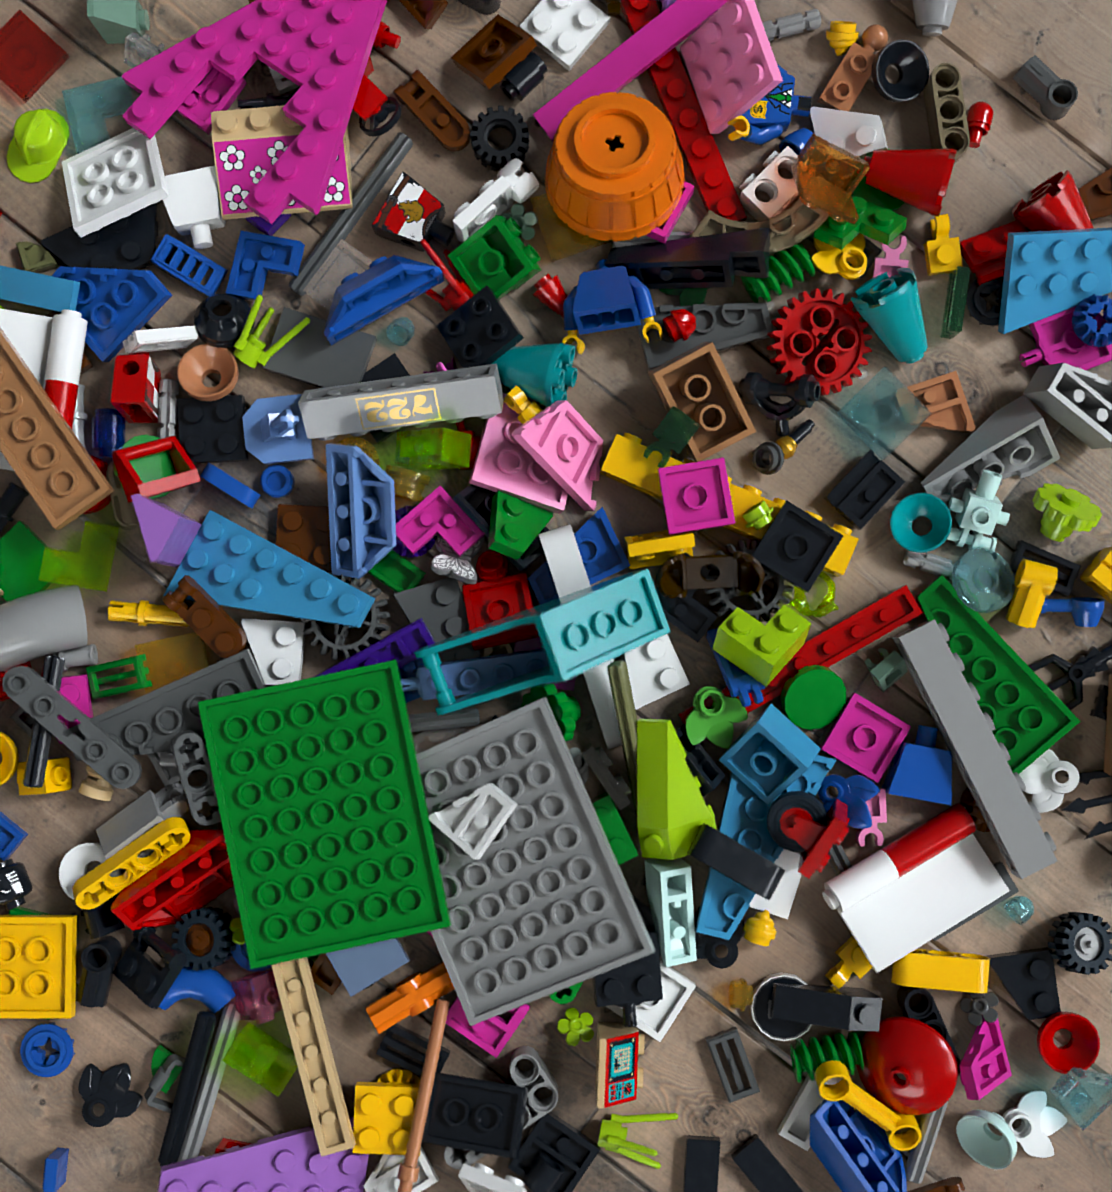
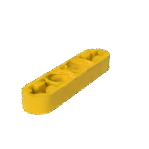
(92, 892)

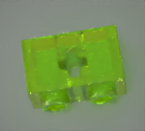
(262, 1059)

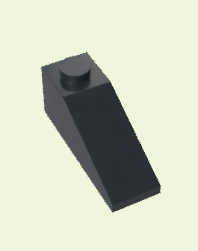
(827, 1006)

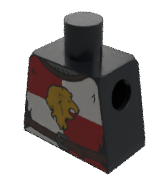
(412, 215)

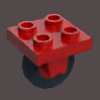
(802, 825)

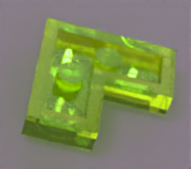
(88, 567)

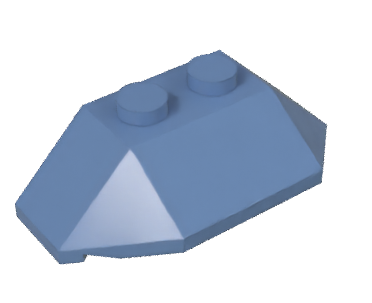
(359, 511)

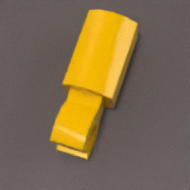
(518, 401)

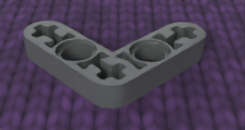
(201, 793)

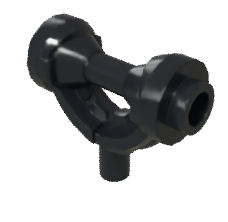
(757, 392)

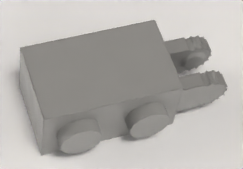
(141, 817)

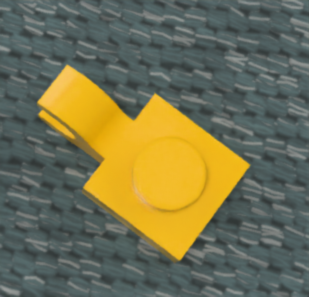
(942, 252)
(851, 962)

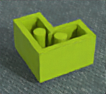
(759, 647)

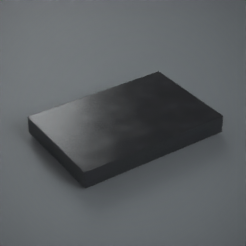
(476, 1115)

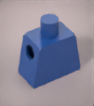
(921, 769)

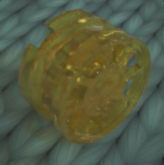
(408, 483)

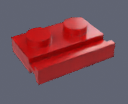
(987, 251)

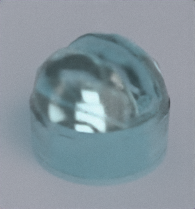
(400, 331)
(1019, 909)

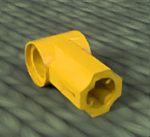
(1032, 585)

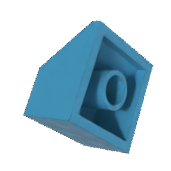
(770, 754)

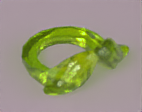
(824, 608)

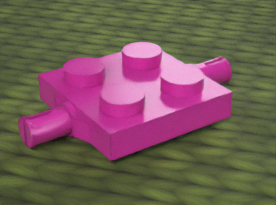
(1059, 343)

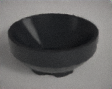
(912, 69)
(221, 330)

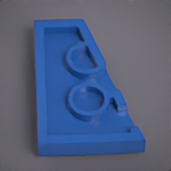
(599, 552)

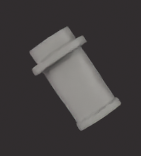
(79, 656)

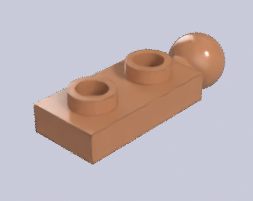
(854, 70)

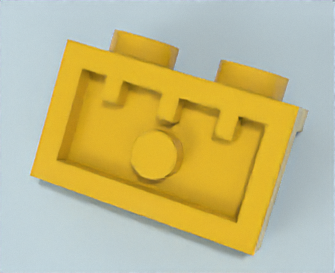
(656, 547)

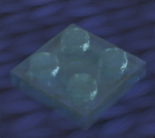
(884, 413)

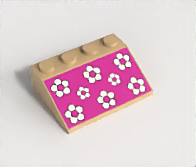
(248, 146)

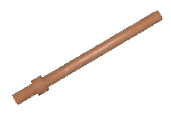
(409, 1170)

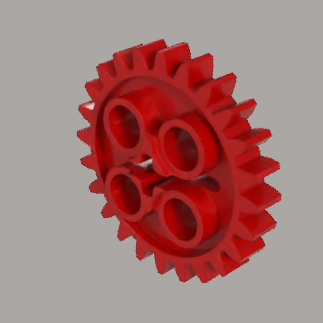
(799, 322)

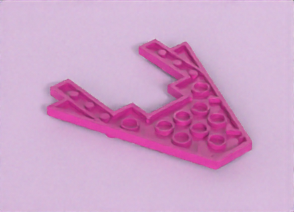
(309, 42)

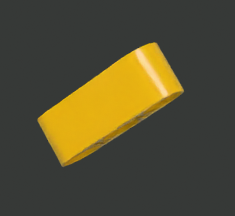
(942, 971)

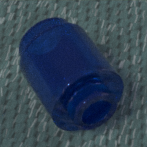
(107, 431)

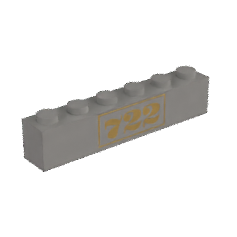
(402, 402)

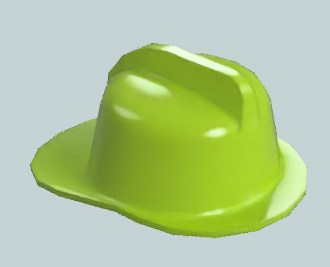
(37, 144)

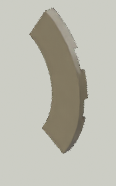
(785, 228)

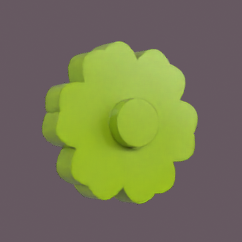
(1064, 511)

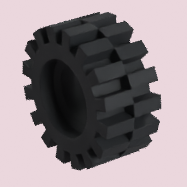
(494, 120)

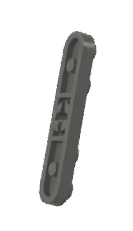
(45, 706)

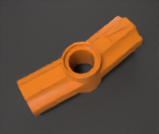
(410, 997)

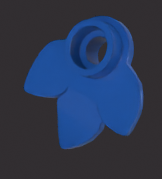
(853, 792)

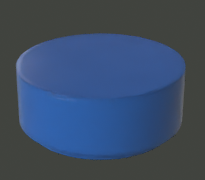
(277, 481)

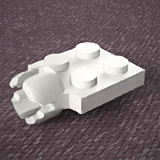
(495, 199)

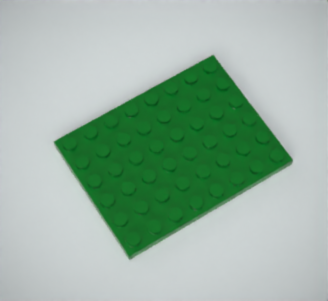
(324, 814)

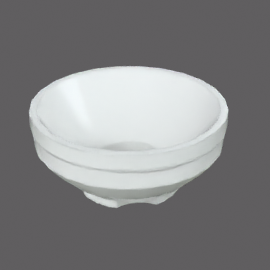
(75, 865)

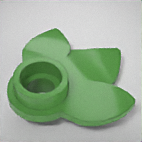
(716, 721)

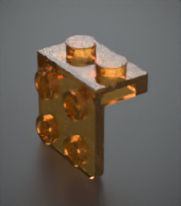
(828, 177)

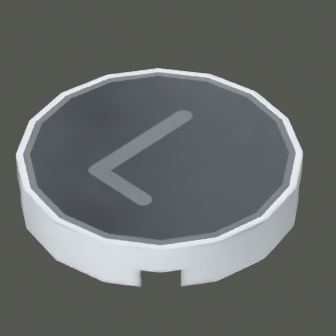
(761, 1008)

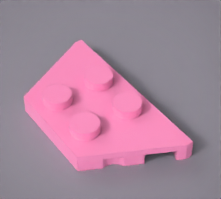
(565, 449)

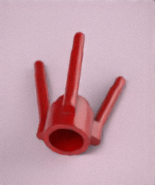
(457, 290)

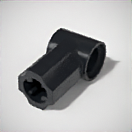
(97, 973)

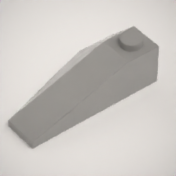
(1007, 443)

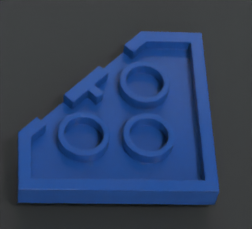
(114, 304)

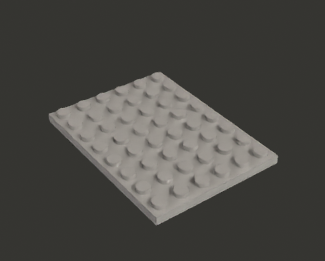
(547, 891)

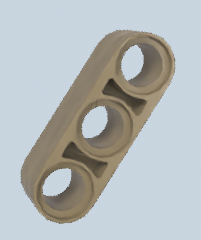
(946, 99)

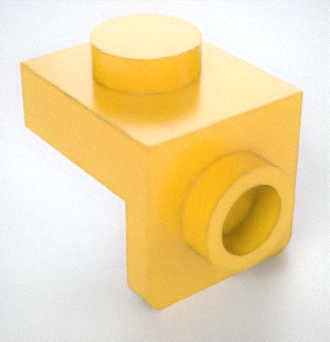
(56, 777)

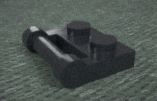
(144, 974)

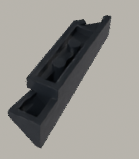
(696, 261)

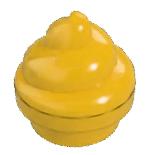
(841, 36)
(760, 929)

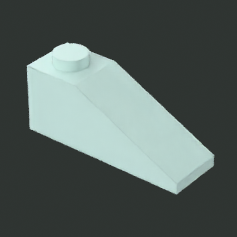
(672, 908)

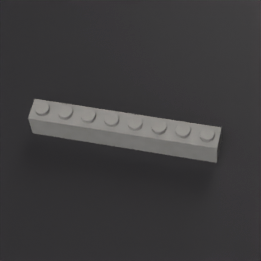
(975, 749)

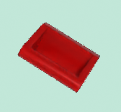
(185, 469)

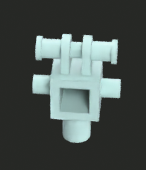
(978, 512)

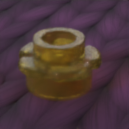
(740, 994)

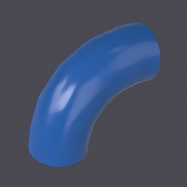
(202, 985)

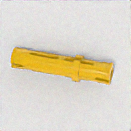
(143, 613)

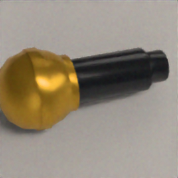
(789, 443)

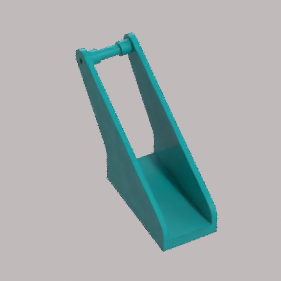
(575, 632)

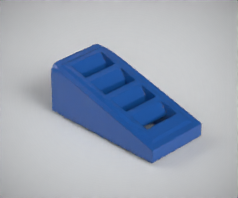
(164, 253)

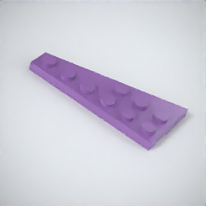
(271, 1165)

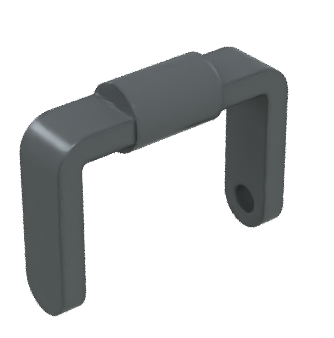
(159, 1080)

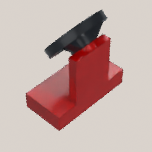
(375, 105)

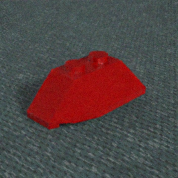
(177, 884)

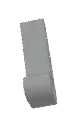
(536, 1107)

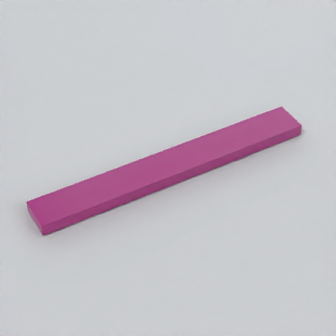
(629, 58)

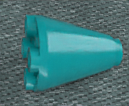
(539, 370)

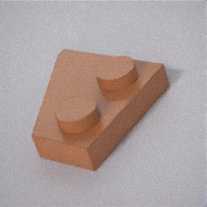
(946, 402)

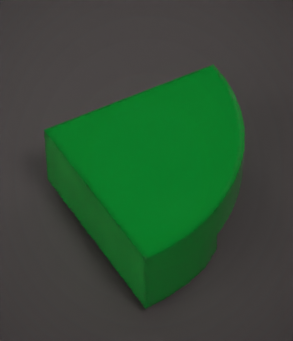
(159, 1058)

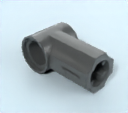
(1044, 84)

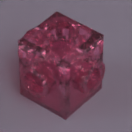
(257, 996)

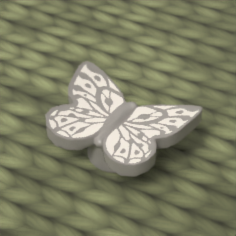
(452, 565)

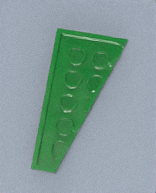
(1020, 704)

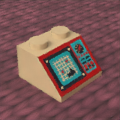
(618, 1063)

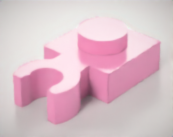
(891, 259)
(878, 813)

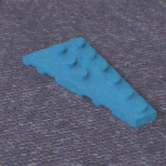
(1053, 273)
(259, 576)
(746, 822)

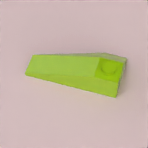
(667, 793)

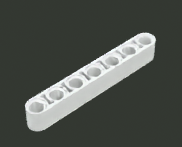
(569, 577)

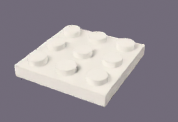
(113, 180)

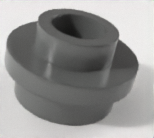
(761, 458)

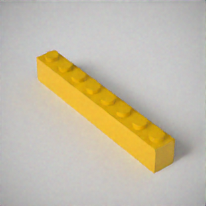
(629, 466)

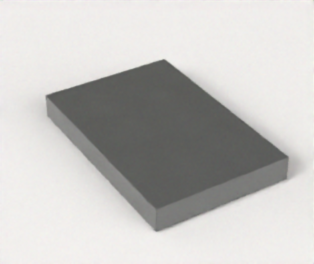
(313, 359)

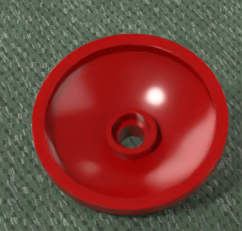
(918, 1054)

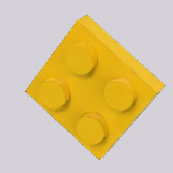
(383, 1117)

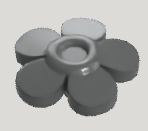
(980, 1007)

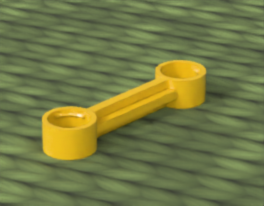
(867, 1105)

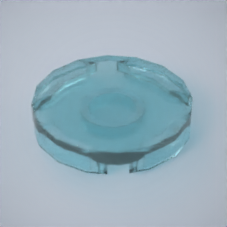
(983, 580)

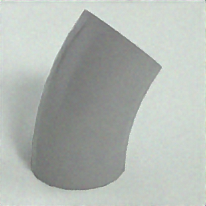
(41, 625)

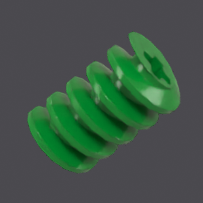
(782, 268)
(811, 1057)

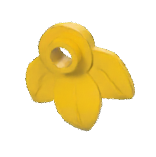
(834, 261)

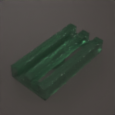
(955, 302)

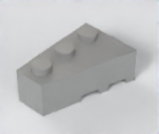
(1076, 401)

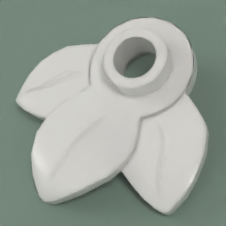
(1041, 781)
(1036, 1125)

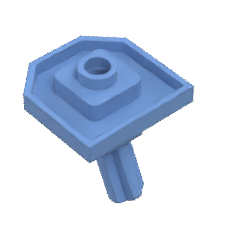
(276, 430)

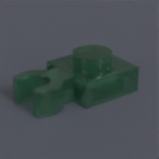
(673, 433)

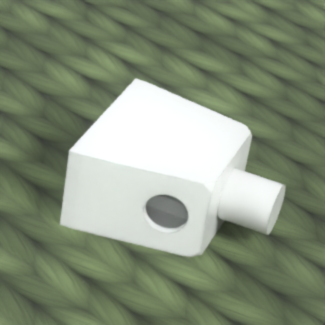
(194, 204)

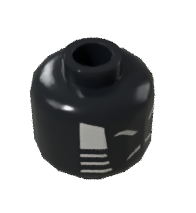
(13, 884)

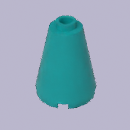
(894, 313)

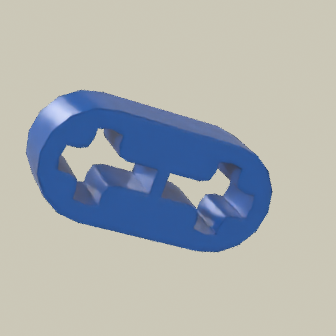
(230, 485)

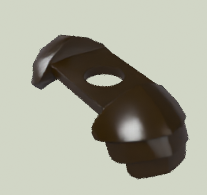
(736, 571)

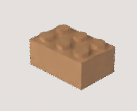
(703, 391)

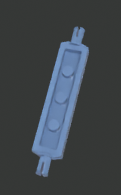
(477, 673)

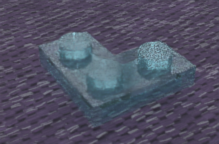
(91, 105)

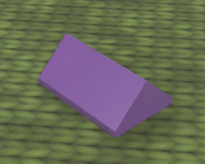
(164, 530)

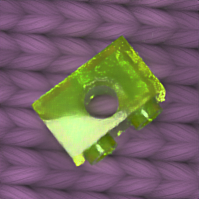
(433, 449)

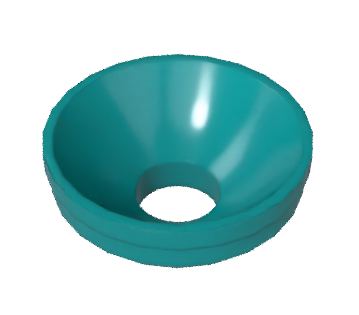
(919, 506)

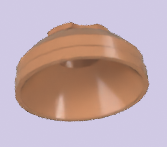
(203, 361)

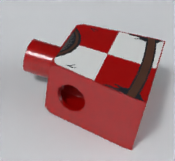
(136, 388)

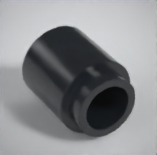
(523, 77)

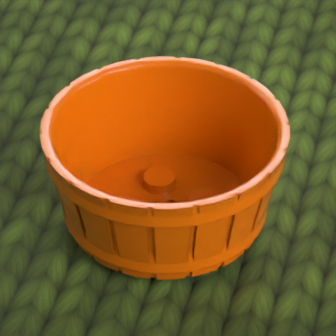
(621, 190)

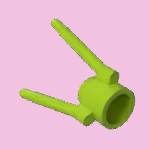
(250, 348)
(613, 1136)

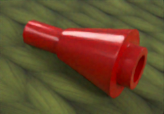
(551, 293)

